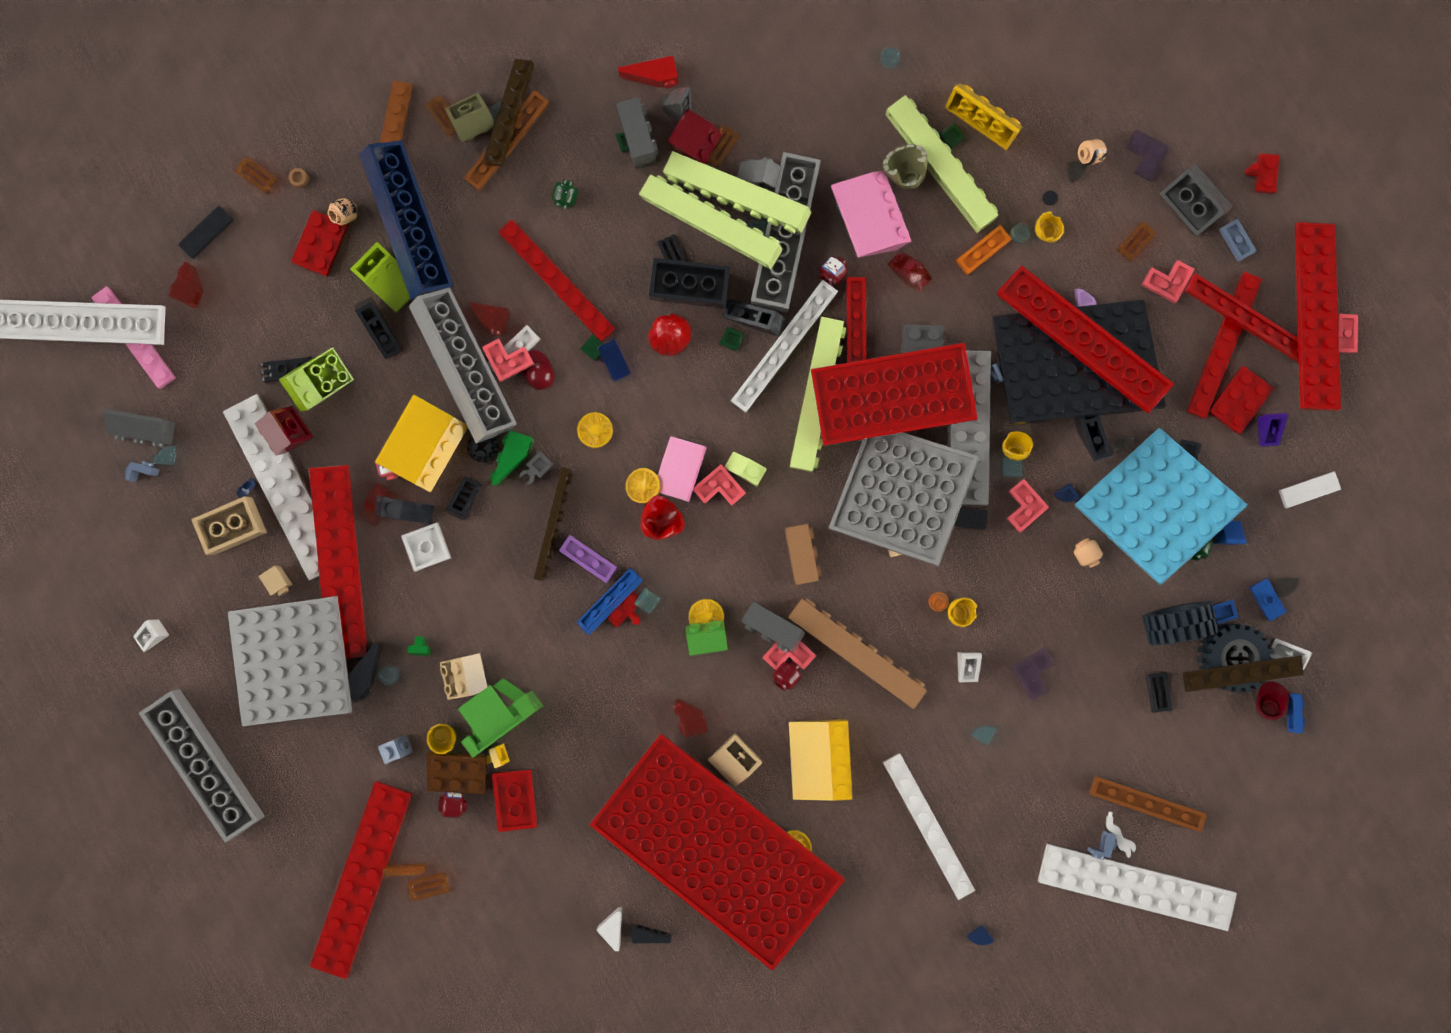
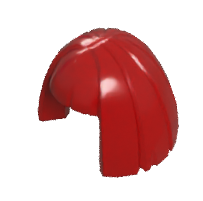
(669, 334)
(661, 519)

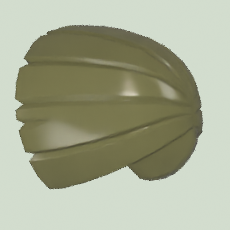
(906, 166)

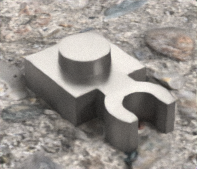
(538, 465)

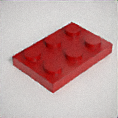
(319, 244)
(1240, 400)
(514, 800)

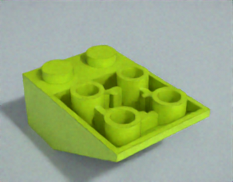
(382, 275)
(316, 379)

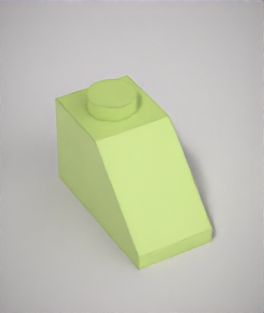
(745, 468)

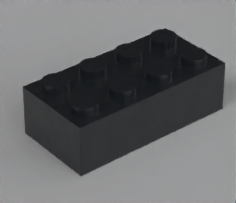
(689, 283)

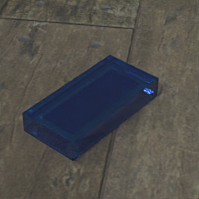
(613, 360)

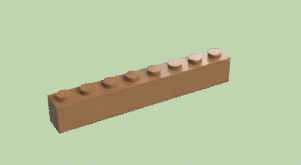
(858, 654)

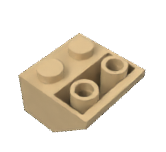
(463, 676)
(735, 760)

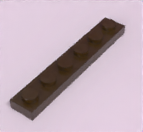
(508, 112)
(552, 532)
(1243, 673)

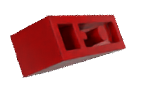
(655, 72)

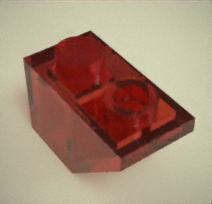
(910, 271)
(187, 286)
(691, 717)

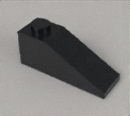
(754, 317)
(377, 327)
(1094, 437)
(403, 510)
(363, 675)

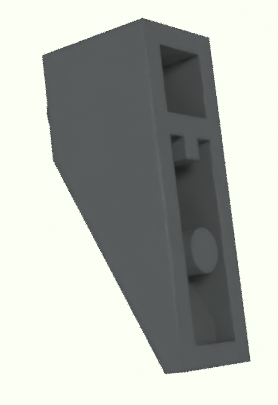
(677, 102)

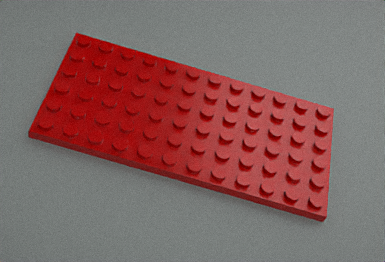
(717, 851)

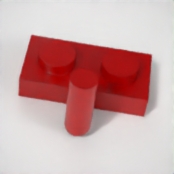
(1265, 172)
(625, 610)

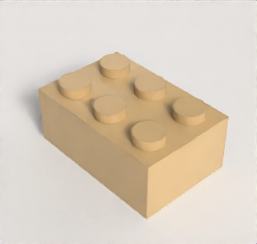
(229, 525)

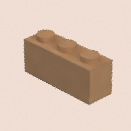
(802, 554)

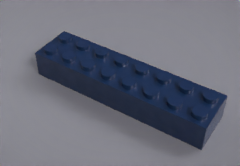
(405, 218)

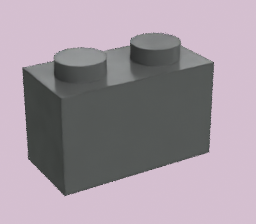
(759, 172)

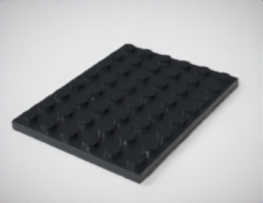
(1050, 383)

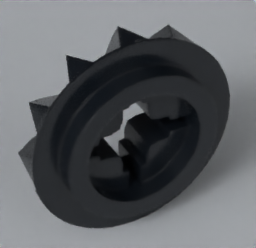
(480, 456)

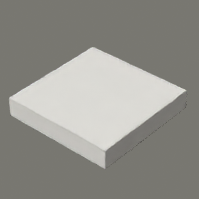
(426, 547)

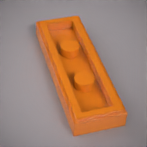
(983, 250)

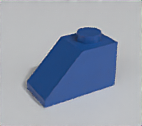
(1231, 534)

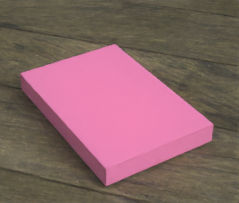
(680, 468)

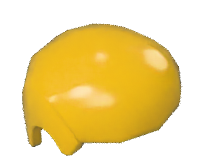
(1049, 227)
(1017, 446)
(962, 611)
(441, 738)

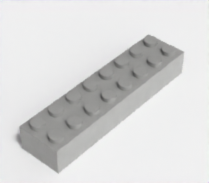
(775, 286)
(462, 364)
(974, 435)
(201, 765)

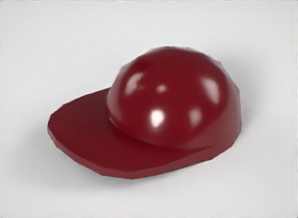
(541, 374)
(1272, 701)

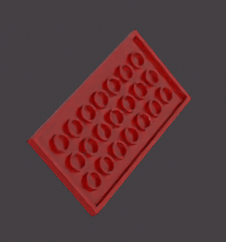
(894, 394)

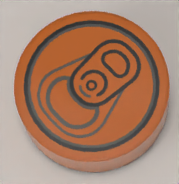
(938, 601)

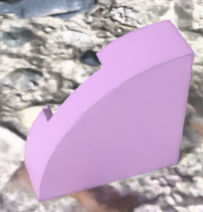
(1083, 298)

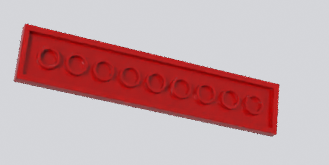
(1317, 317)
(1085, 339)
(339, 551)
(360, 880)

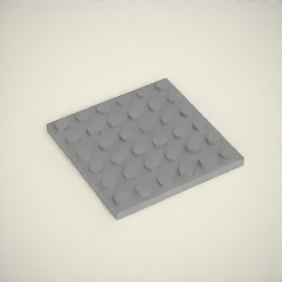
(904, 495)
(290, 661)

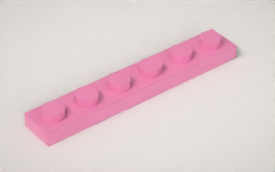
(144, 353)

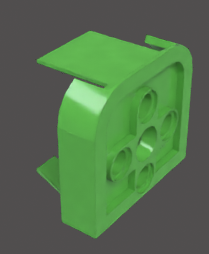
(491, 717)

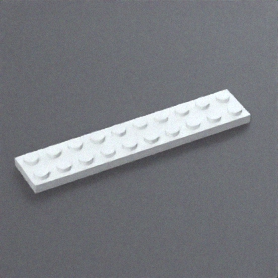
(82, 322)
(278, 481)
(1137, 887)

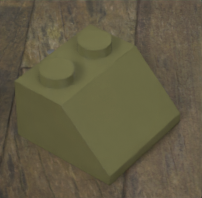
(471, 116)

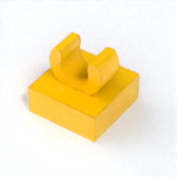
(498, 756)

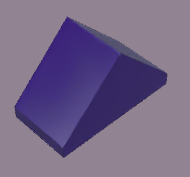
(1271, 428)

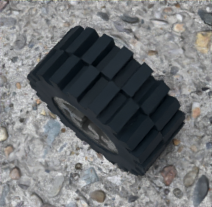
(1180, 623)
(1234, 637)

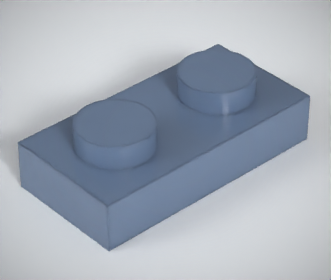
(1237, 240)

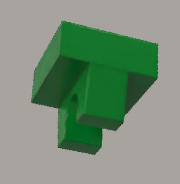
(419, 647)

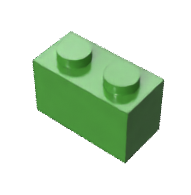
(706, 637)

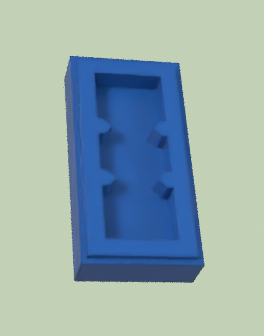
(1267, 599)

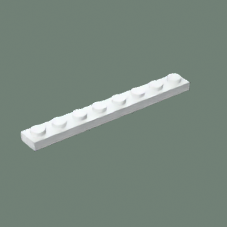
(784, 346)
(928, 826)

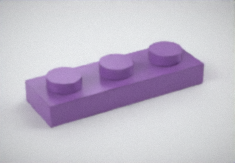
(588, 559)

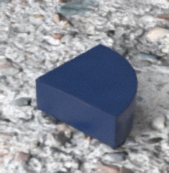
(245, 488)
(1067, 494)
(980, 936)

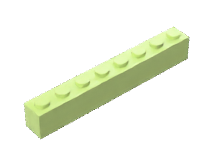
(942, 164)
(737, 192)
(710, 221)
(809, 431)

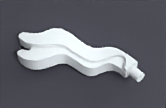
(1122, 843)

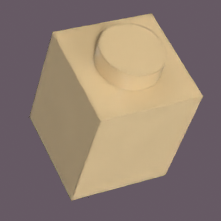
(276, 581)

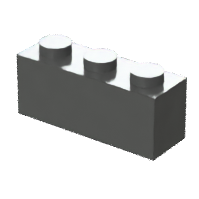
(772, 628)

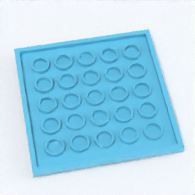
(1160, 506)

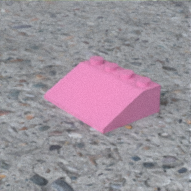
(871, 214)

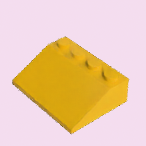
(983, 116)
(421, 443)
(820, 760)

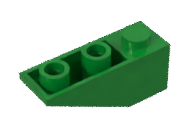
(514, 454)

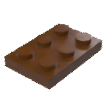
(456, 773)

